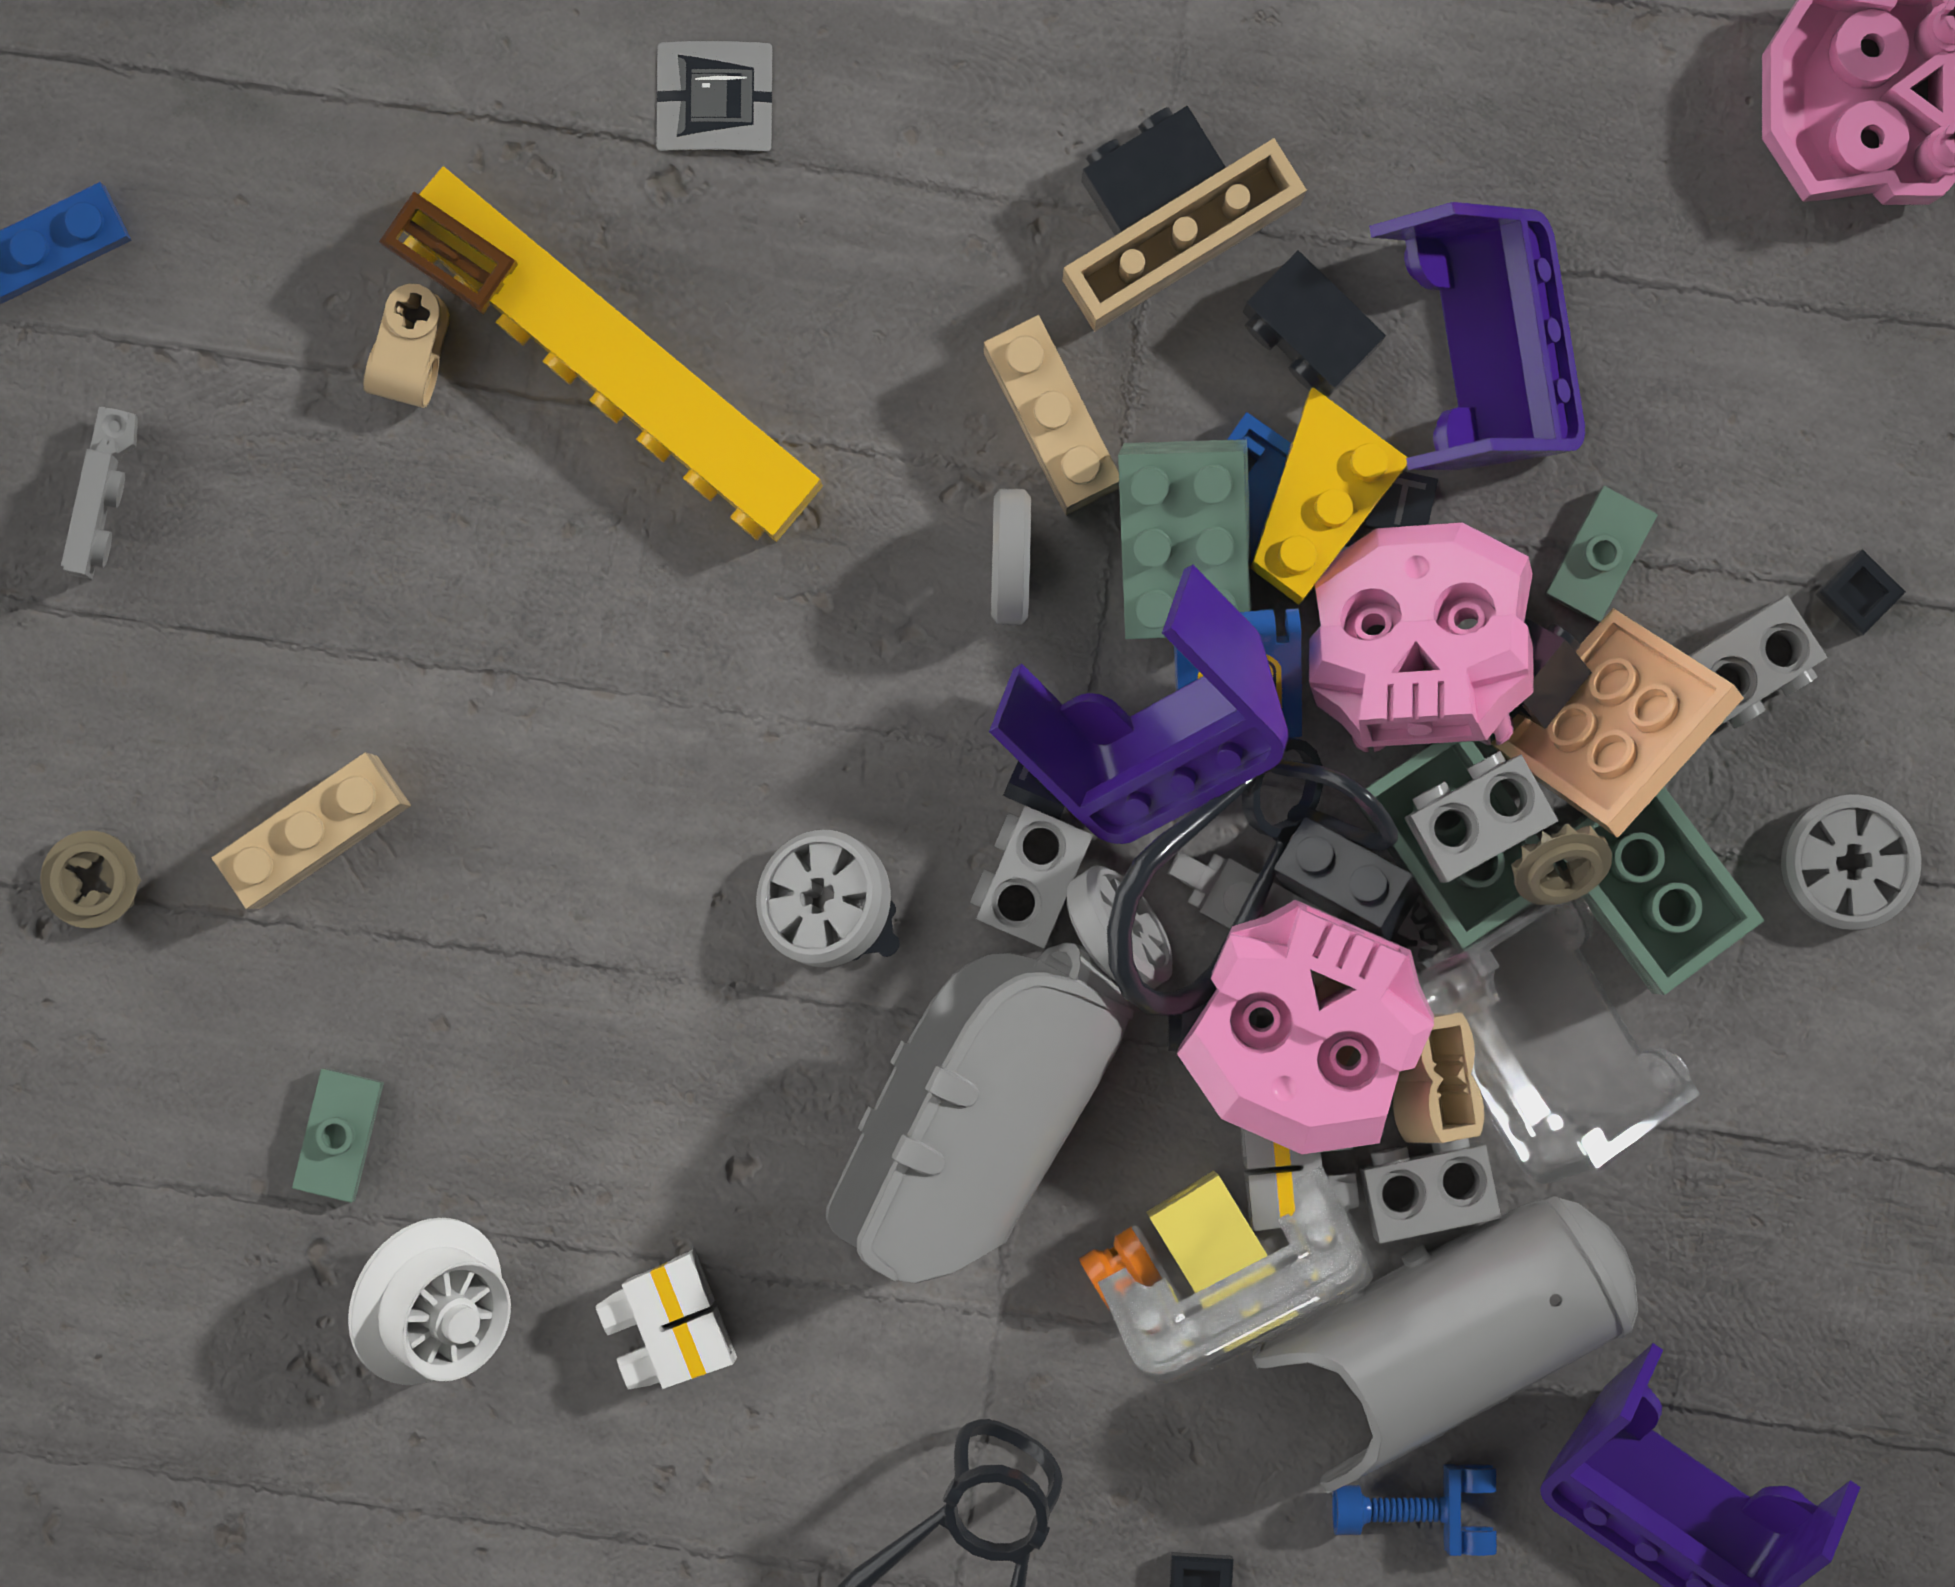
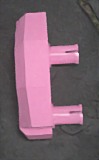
(1827, 91)
(1420, 590)
(1287, 1075)

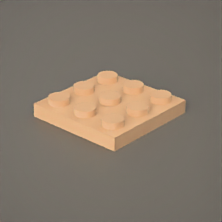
(1624, 725)

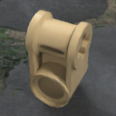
(407, 355)

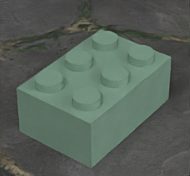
(1178, 510)
(1667, 896)
(1478, 898)

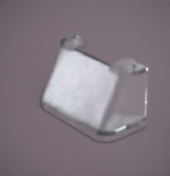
(1551, 1046)
(1314, 1273)

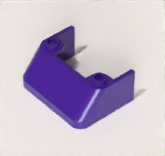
(1502, 332)
(1171, 757)
(1675, 1513)

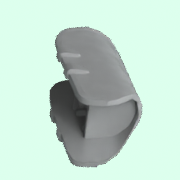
(977, 1110)
(1467, 1325)

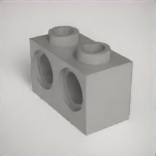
(1744, 652)
(1486, 830)
(1045, 882)
(1430, 1206)

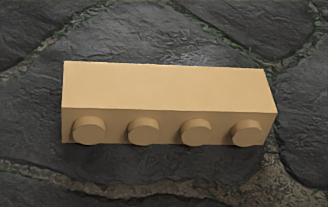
(1184, 234)

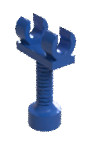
(1353, 1510)

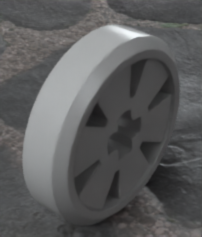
(1011, 556)
(1878, 889)
(1089, 908)
(848, 921)

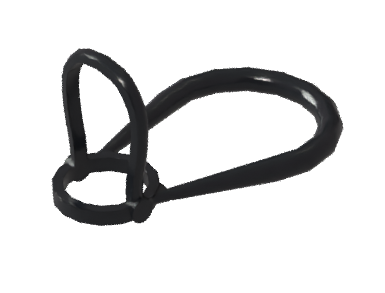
(1176, 837)
(1018, 1551)

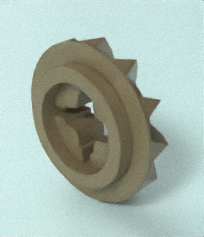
(1547, 884)
(63, 887)

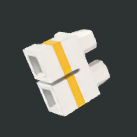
(675, 1351)

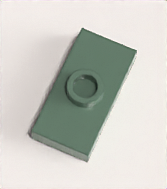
(1600, 554)
(338, 1135)

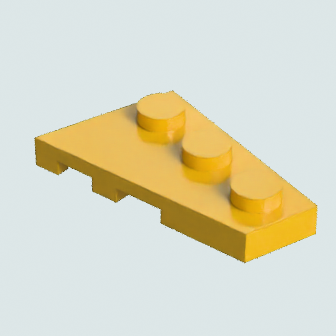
(1324, 495)

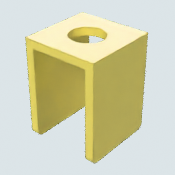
(1206, 1232)

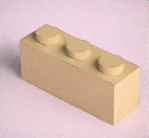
(1052, 414)
(311, 831)

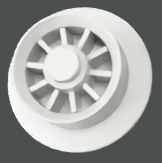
(429, 1304)

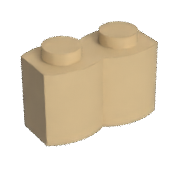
(1440, 1096)

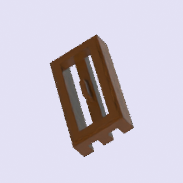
(491, 282)

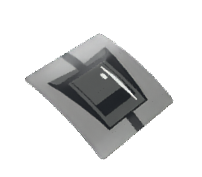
(714, 95)

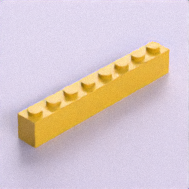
(625, 369)

